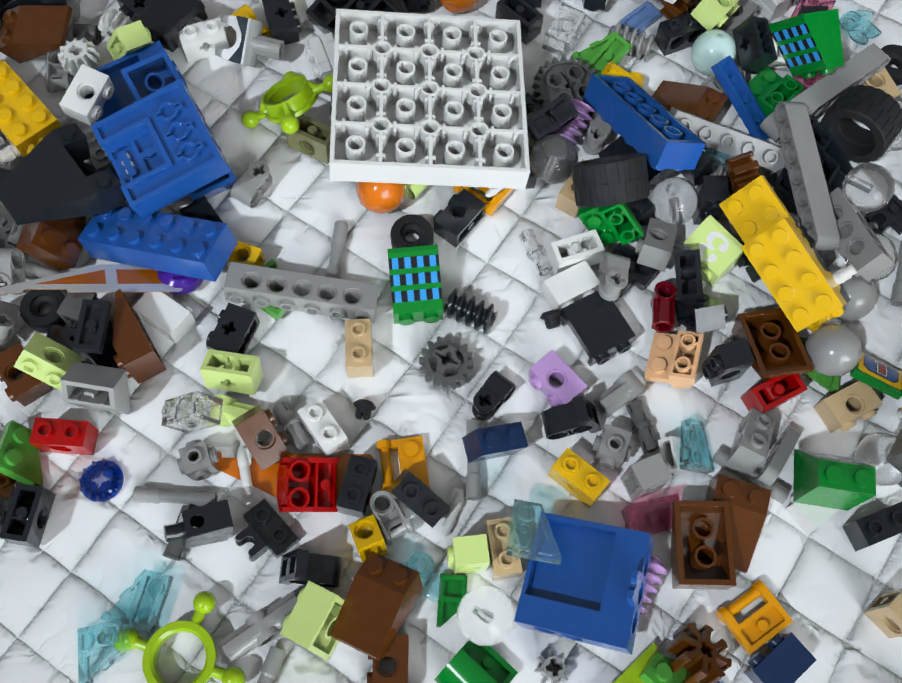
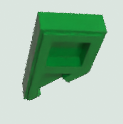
(453, 590)

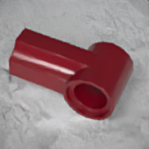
(663, 307)

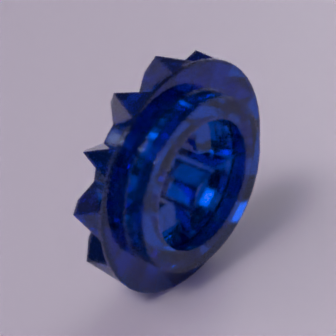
(107, 489)

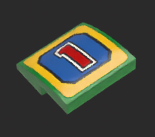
(878, 376)

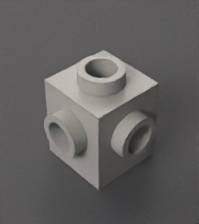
(612, 447)
(203, 466)

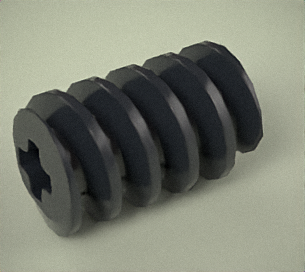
(470, 311)

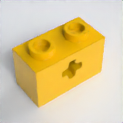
(578, 477)

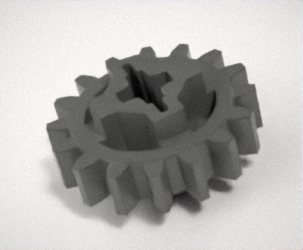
(449, 353)

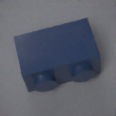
(494, 442)
(781, 662)

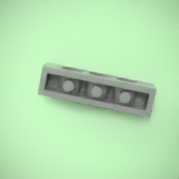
(857, 239)

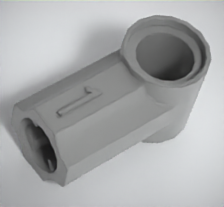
(624, 390)

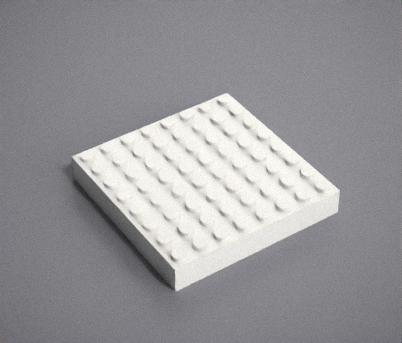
(428, 100)

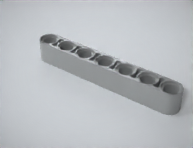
(826, 90)
(806, 175)

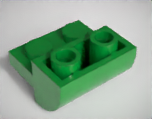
(771, 88)
(612, 223)
(476, 665)

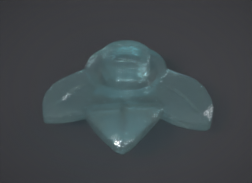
(859, 26)
(430, 579)

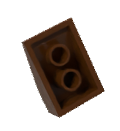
(33, 31)
(691, 98)
(53, 241)
(133, 343)
(772, 343)
(747, 514)
(702, 545)
(377, 605)

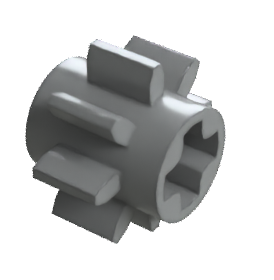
(556, 661)

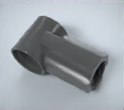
(87, 31)

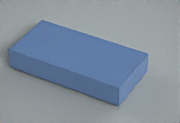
(641, 17)

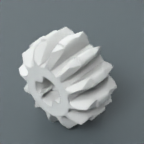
(111, 21)
(78, 53)

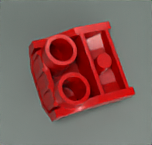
(307, 484)

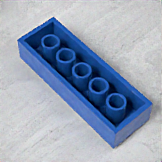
(153, 75)
(643, 123)
(160, 242)

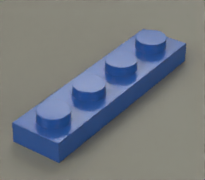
(740, 96)

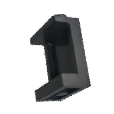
(169, 17)
(598, 327)
(95, 334)

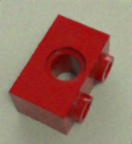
(773, 393)
(64, 436)

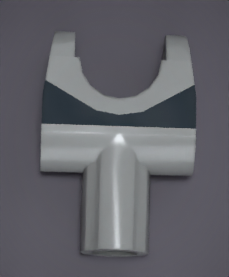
(250, 42)

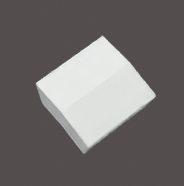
(670, 451)

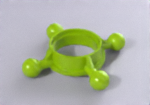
(286, 112)
(203, 604)

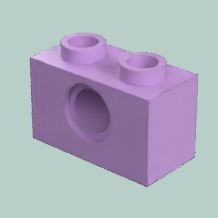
(553, 367)

